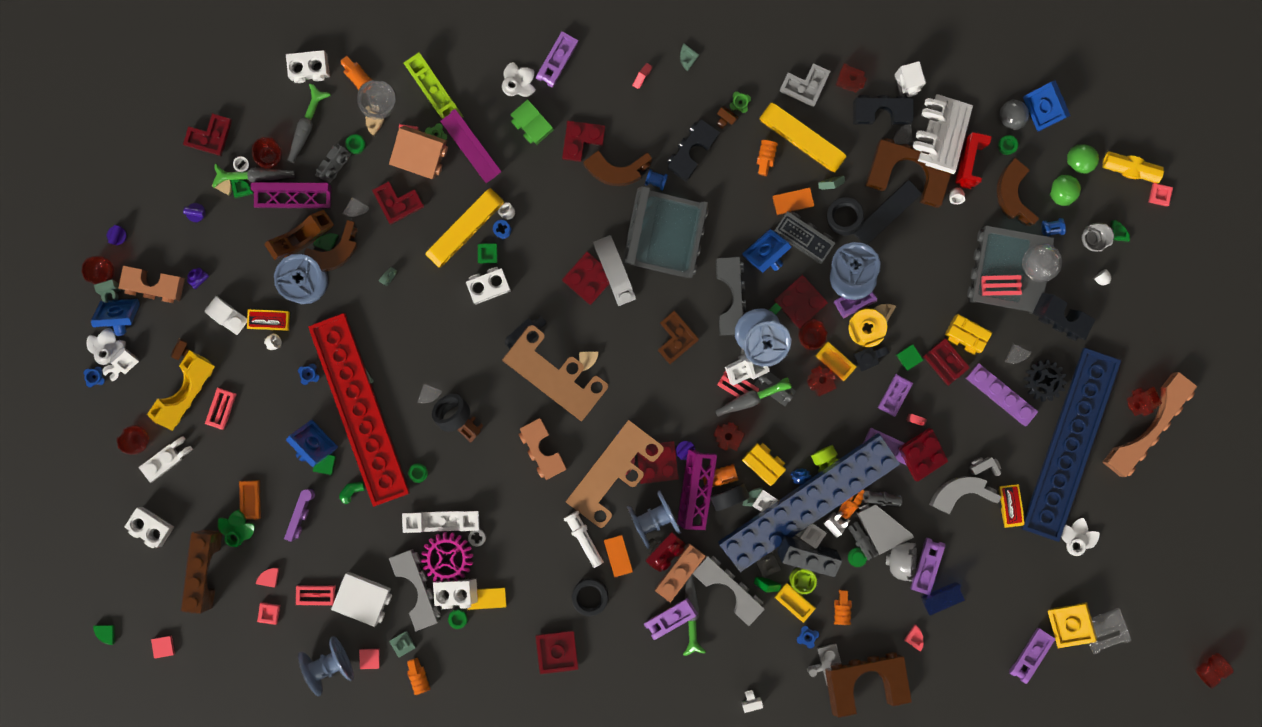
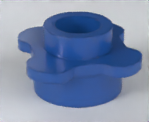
(303, 374)
(88, 375)
(800, 476)
(802, 637)

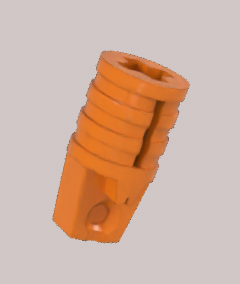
(355, 72)
(766, 156)
(723, 476)
(850, 507)
(842, 609)
(417, 677)

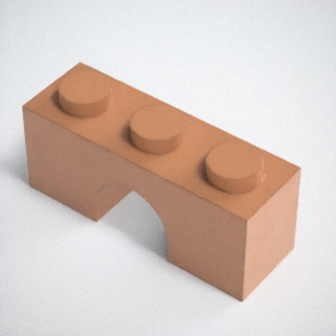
(134, 281)
(532, 435)
(680, 572)

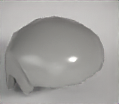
(1097, 237)

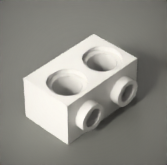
(308, 60)
(910, 79)
(489, 290)
(151, 523)
(455, 593)

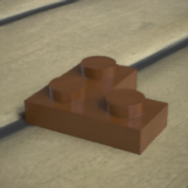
(681, 338)

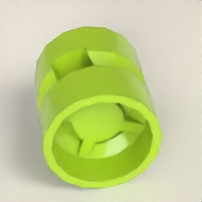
(825, 457)
(803, 580)

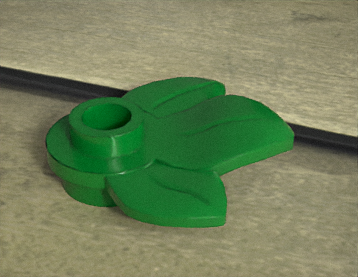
(236, 526)

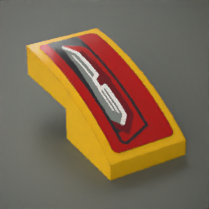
(268, 320)
(1011, 506)

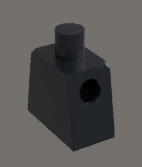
(538, 322)

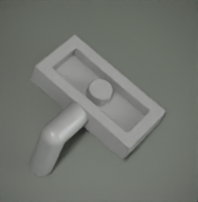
(828, 655)

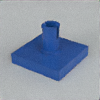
(1046, 106)
(767, 251)
(115, 314)
(311, 443)

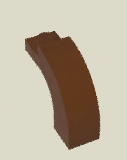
(616, 176)
(1008, 193)
(301, 236)
(340, 254)

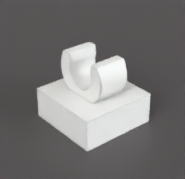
(836, 524)
(752, 703)

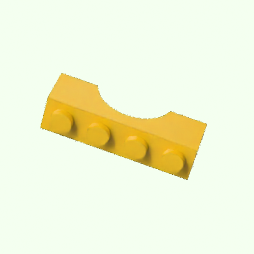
(169, 410)

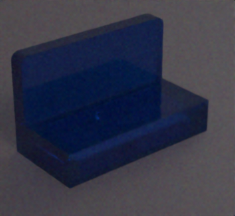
(943, 598)

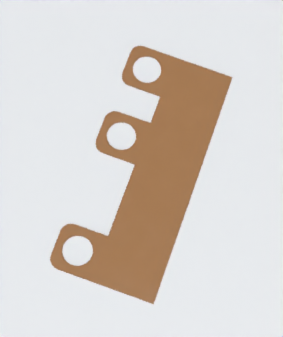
(553, 382)
(610, 466)

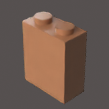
(418, 152)

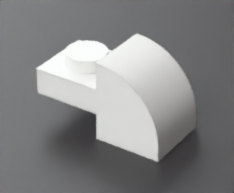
(226, 315)
(744, 369)

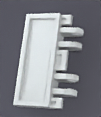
(945, 134)

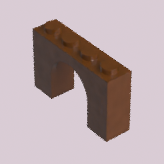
(888, 154)
(196, 595)
(843, 677)

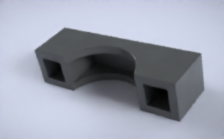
(730, 271)

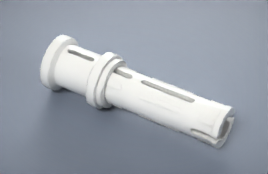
(579, 530)

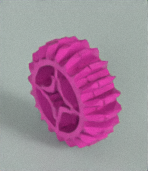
(440, 551)

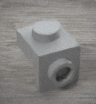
(982, 464)

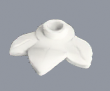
(520, 78)
(106, 343)
(1080, 534)

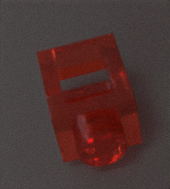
(844, 78)

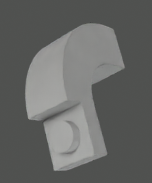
(614, 270)
(952, 490)

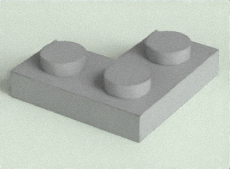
(808, 89)

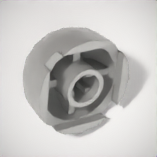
(902, 561)

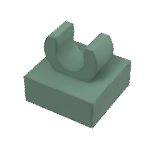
(107, 288)
(402, 644)

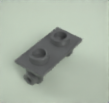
(338, 157)
(768, 380)

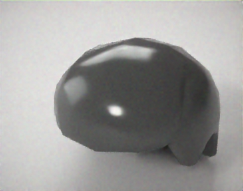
(1014, 114)

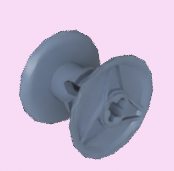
(295, 267)
(854, 270)
(762, 337)
(653, 519)
(325, 666)

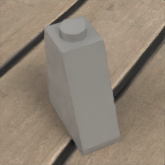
(881, 528)

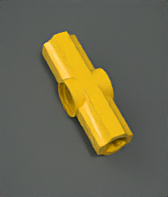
(1133, 167)

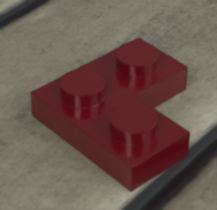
(578, 134)
(212, 140)
(395, 207)

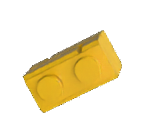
(968, 334)
(764, 464)

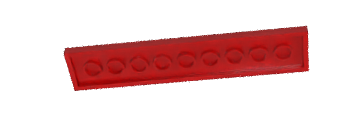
(359, 409)

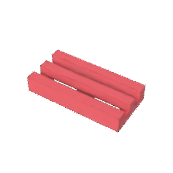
(1018, 285)
(724, 378)
(227, 412)
(332, 594)

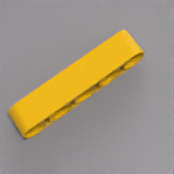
(802, 137)
(464, 227)

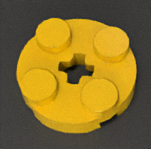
(877, 332)

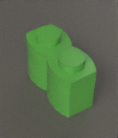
(532, 122)

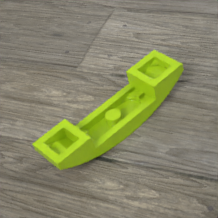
(430, 86)

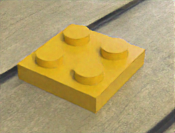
(1072, 625)

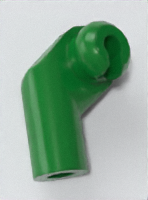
(349, 489)

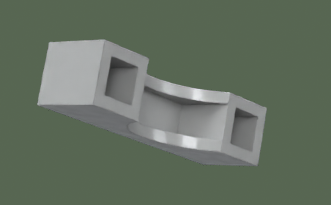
(407, 566)
(746, 606)

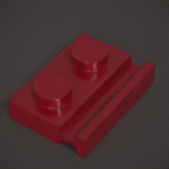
(946, 362)

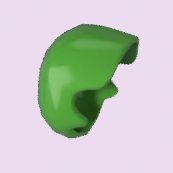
(1083, 158)
(1065, 190)

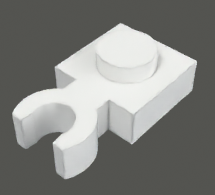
(121, 362)

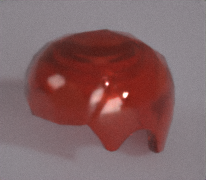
(266, 152)
(97, 270)
(812, 335)
(133, 440)

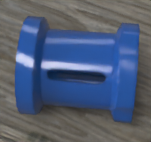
(656, 179)
(496, 228)
(1048, 228)

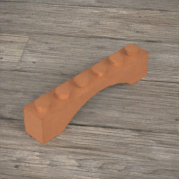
(1173, 395)

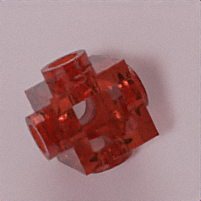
(828, 383)
(1143, 401)
(734, 441)

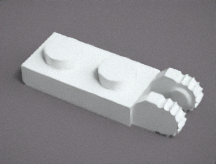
(164, 460)

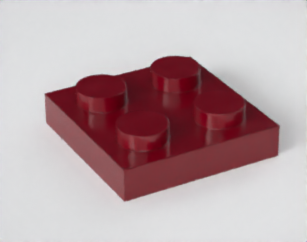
(587, 278)
(800, 301)
(923, 454)
(663, 468)
(665, 553)
(557, 652)

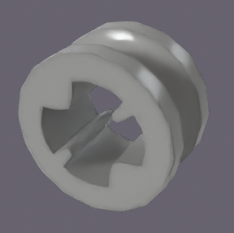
(472, 541)

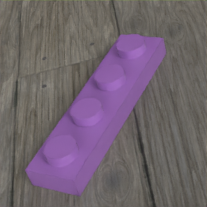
(1001, 394)

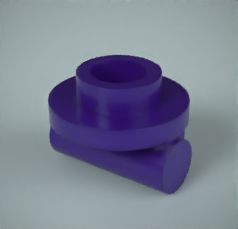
(195, 212)
(116, 235)
(196, 277)
(682, 449)

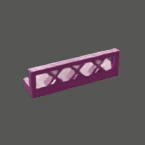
(470, 146)
(288, 188)
(693, 473)

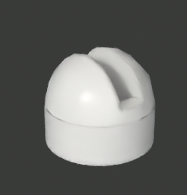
(238, 161)
(957, 196)
(506, 211)
(1103, 277)
(276, 339)

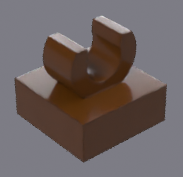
(726, 116)
(179, 349)
(469, 430)

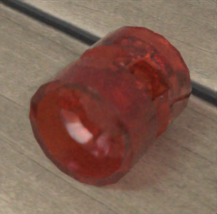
(1214, 670)

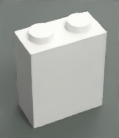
(362, 599)

